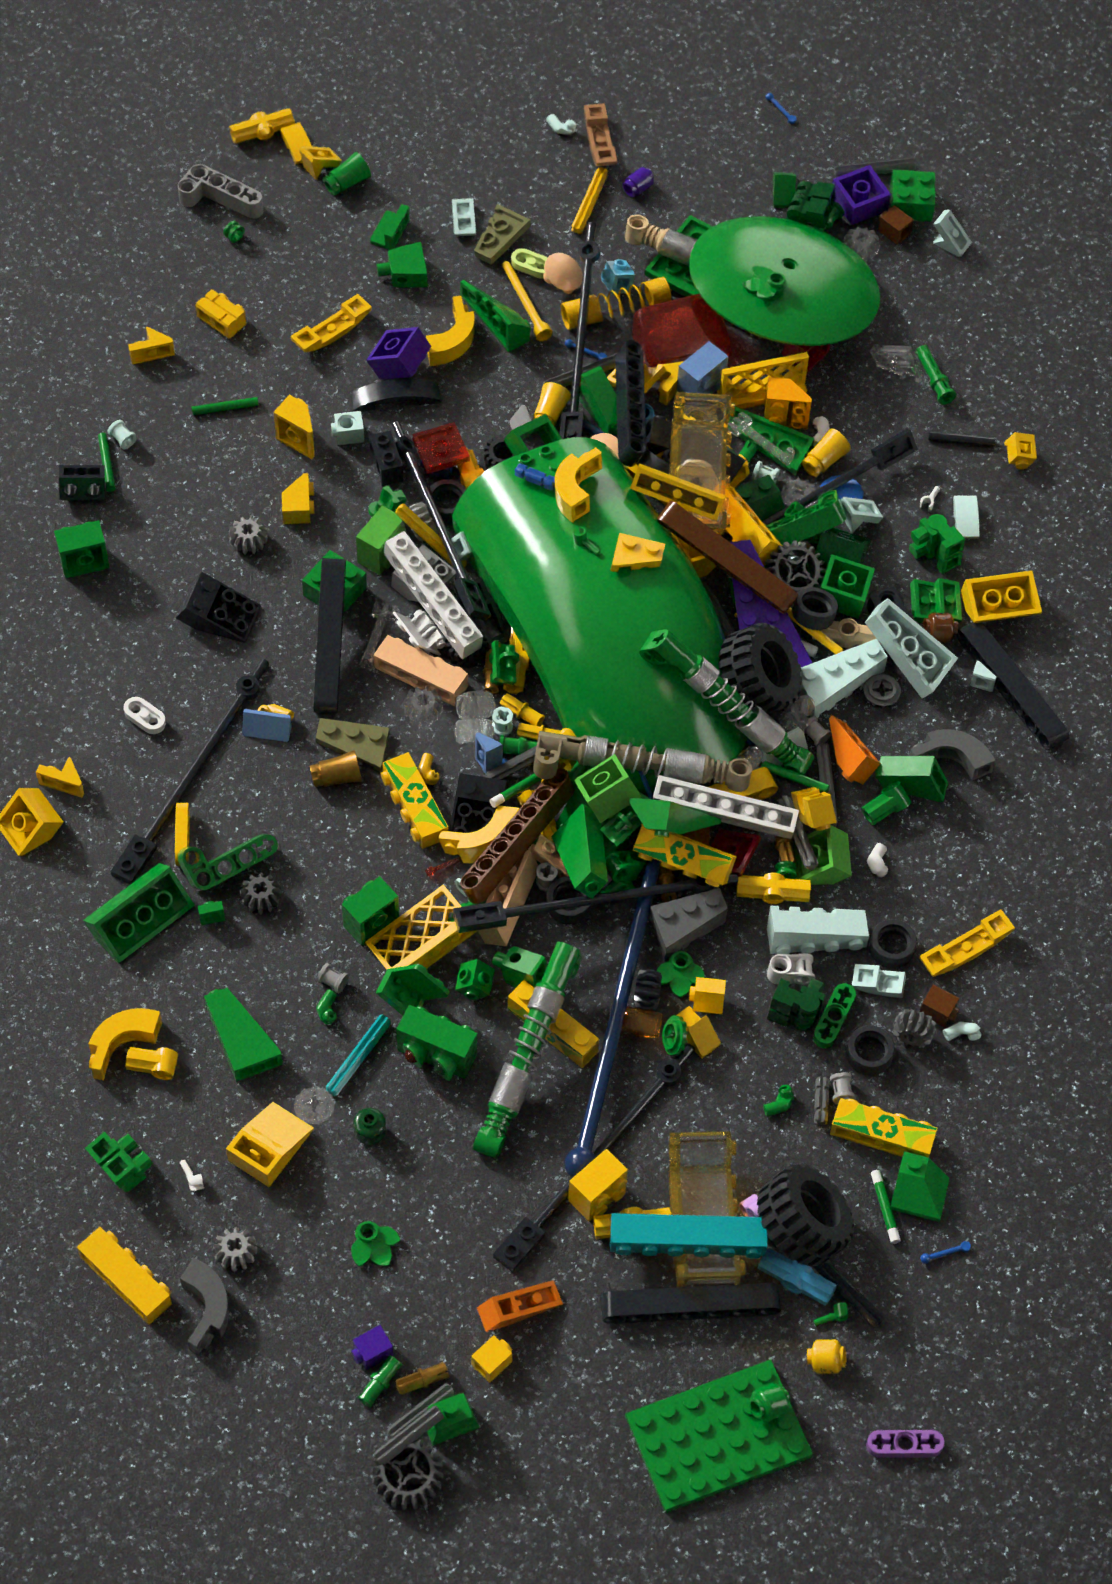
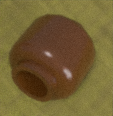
(941, 626)

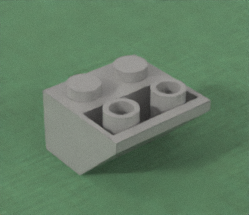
(441, 568)

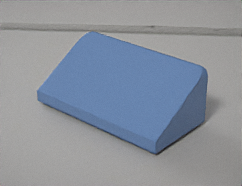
(266, 725)
(488, 752)

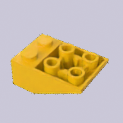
(268, 1143)

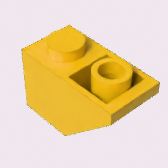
(296, 501)

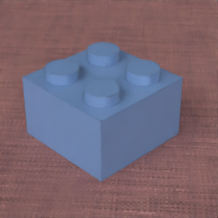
(702, 370)

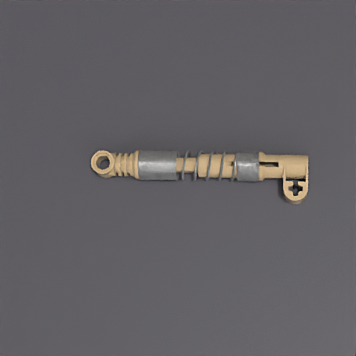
(666, 242)

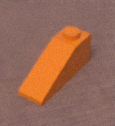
(851, 753)
(518, 1305)

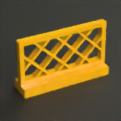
(754, 390)
(431, 947)

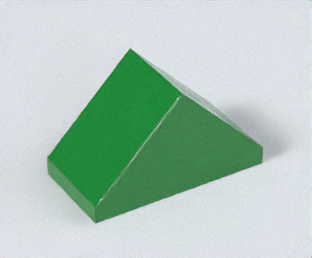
(783, 189)

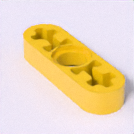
(182, 829)

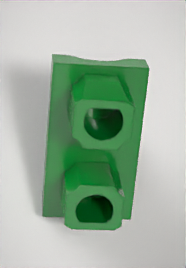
(388, 499)
(503, 663)
(621, 826)

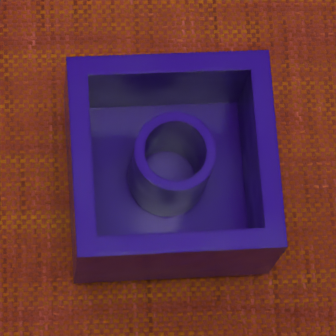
(861, 194)
(399, 353)

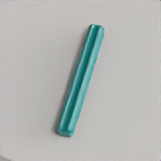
(358, 1055)

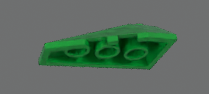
(500, 320)

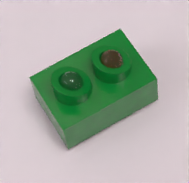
(436, 1042)

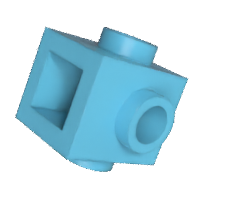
(617, 275)

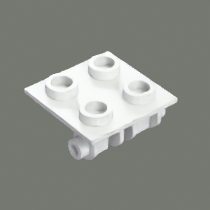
(422, 631)

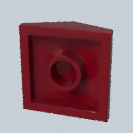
(737, 844)

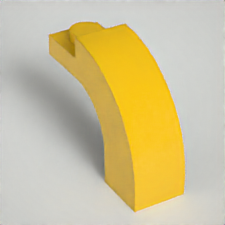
(456, 341)
(570, 498)
(473, 844)
(118, 1029)

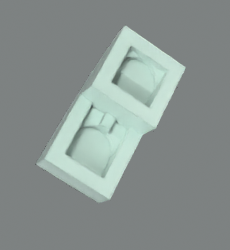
(463, 217)
(966, 516)
(879, 982)

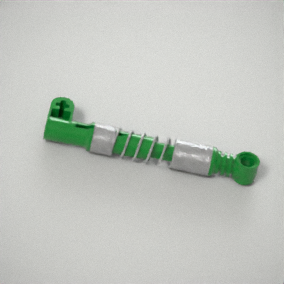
(704, 678)
(513, 1078)

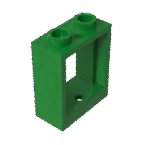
(540, 425)

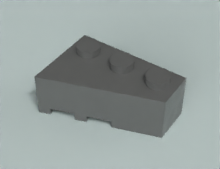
(686, 919)

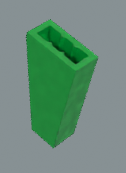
(583, 851)
(241, 1037)

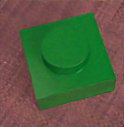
(211, 912)

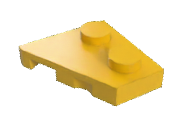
(636, 553)

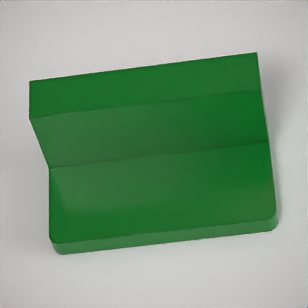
(391, 228)

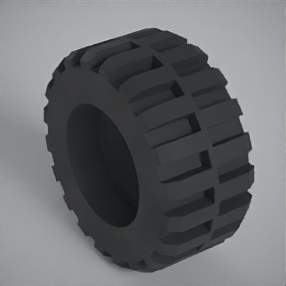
(762, 667)
(805, 1215)

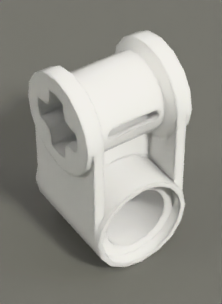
(794, 966)

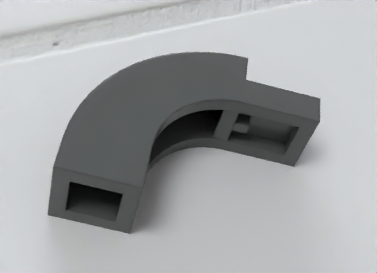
(959, 747)
(206, 1285)

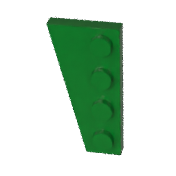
(781, 437)

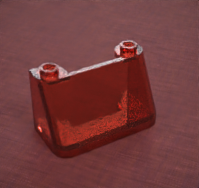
(678, 330)

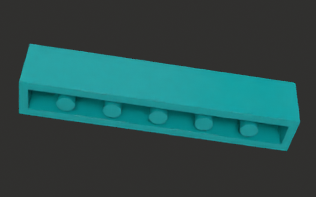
(687, 1235)

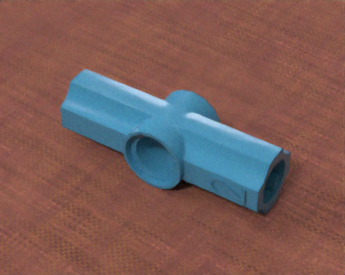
(797, 1277)

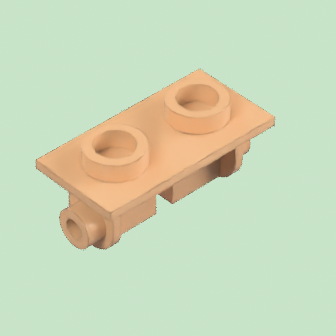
(545, 851)

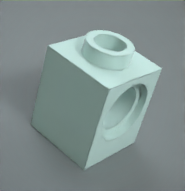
(348, 428)

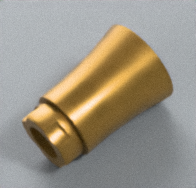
(336, 770)

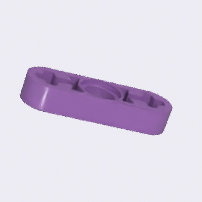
(886, 1435)

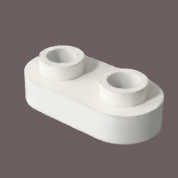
(147, 715)

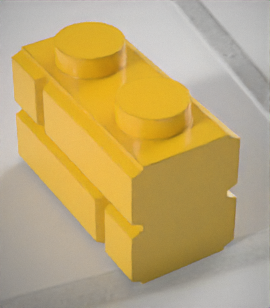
(221, 314)

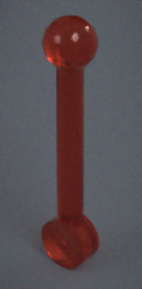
(431, 870)

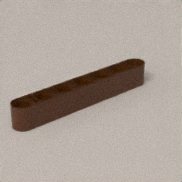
(727, 557)
(517, 836)

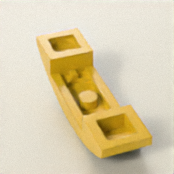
(334, 327)
(969, 945)

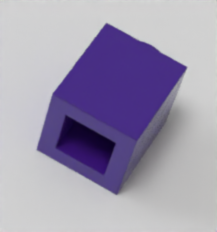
(372, 1348)

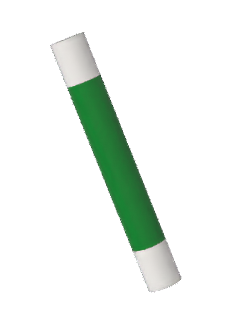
(514, 790)
(885, 1206)

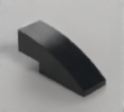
(494, 626)

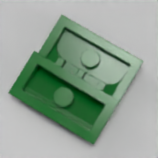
(935, 598)

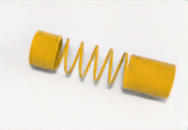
(656, 292)

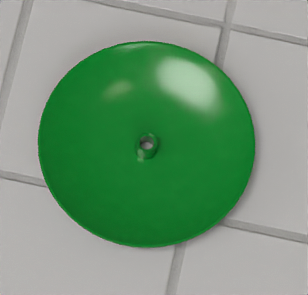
(827, 288)

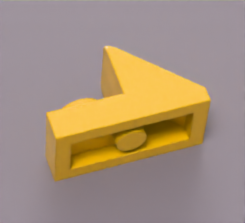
(317, 158)
(154, 348)
(668, 382)
(65, 780)
(700, 1032)

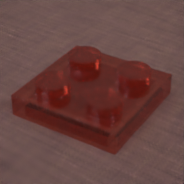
(441, 447)

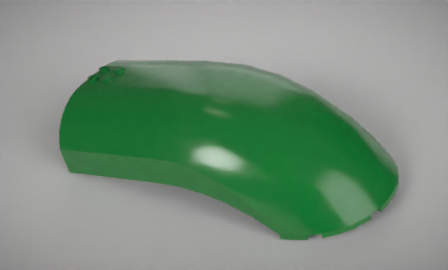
(591, 622)

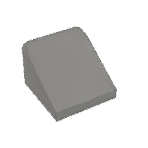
(520, 417)

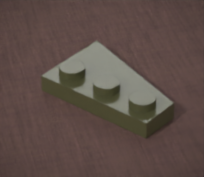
(500, 234)
(366, 740)

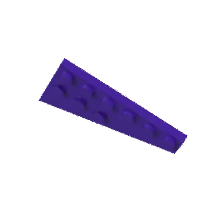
(754, 610)

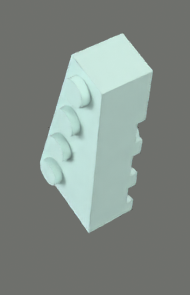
(911, 647)
(841, 674)

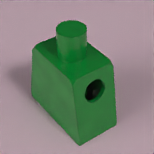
(405, 266)
(520, 966)
(457, 1419)

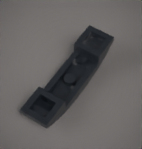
(395, 391)

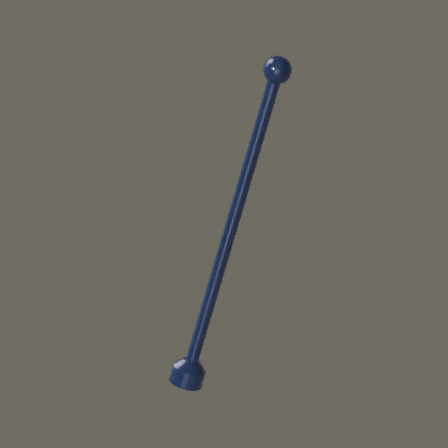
(582, 1155)

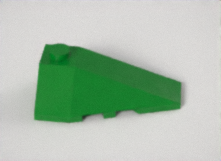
(670, 817)

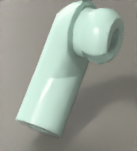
(562, 128)
(960, 1028)

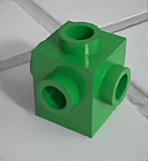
(474, 979)

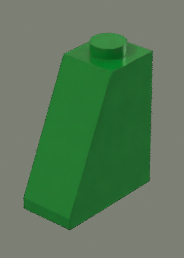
(599, 399)
(917, 774)

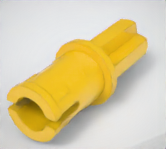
(522, 710)
(532, 732)

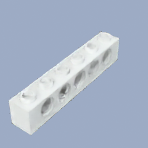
(433, 595)
(729, 807)

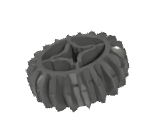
(787, 565)
(417, 1477)

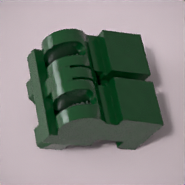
(812, 203)
(795, 1006)

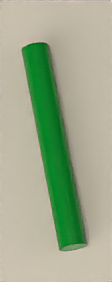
(223, 406)
(106, 460)
(796, 777)

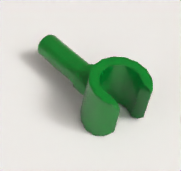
(582, 539)
(840, 1314)

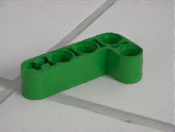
(810, 521)
(231, 858)

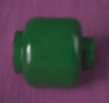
(369, 1126)

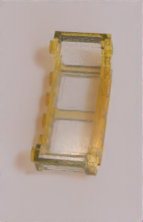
(700, 446)
(703, 1187)

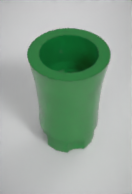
(347, 174)

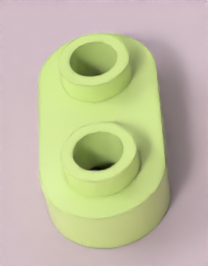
(533, 262)

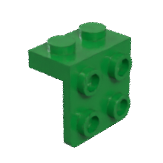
(410, 986)

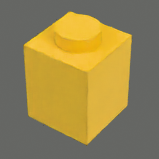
(708, 995)
(492, 1358)

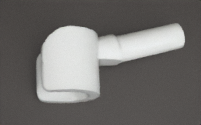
(930, 499)
(195, 1182)

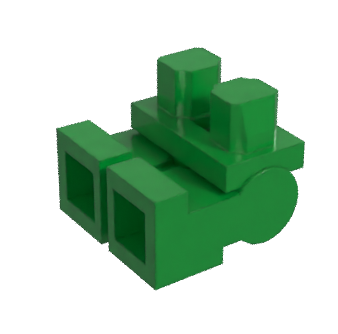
(938, 540)
(115, 1160)

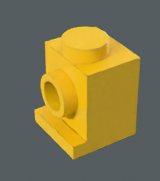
(1021, 450)

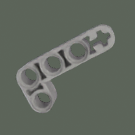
(218, 187)

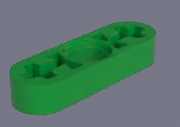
(833, 1005)

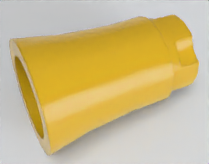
(552, 401)
(826, 452)

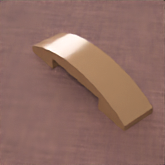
(599, 135)

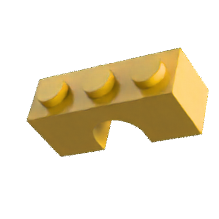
(814, 808)

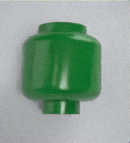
(769, 1402)

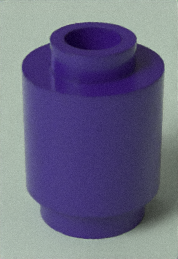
(638, 182)

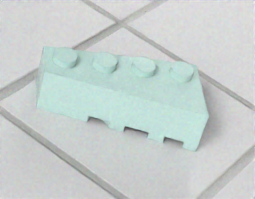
(816, 930)

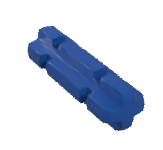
(535, 476)

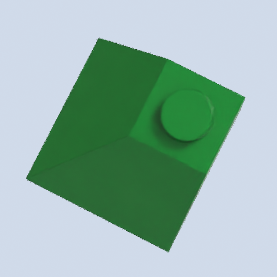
(920, 1187)

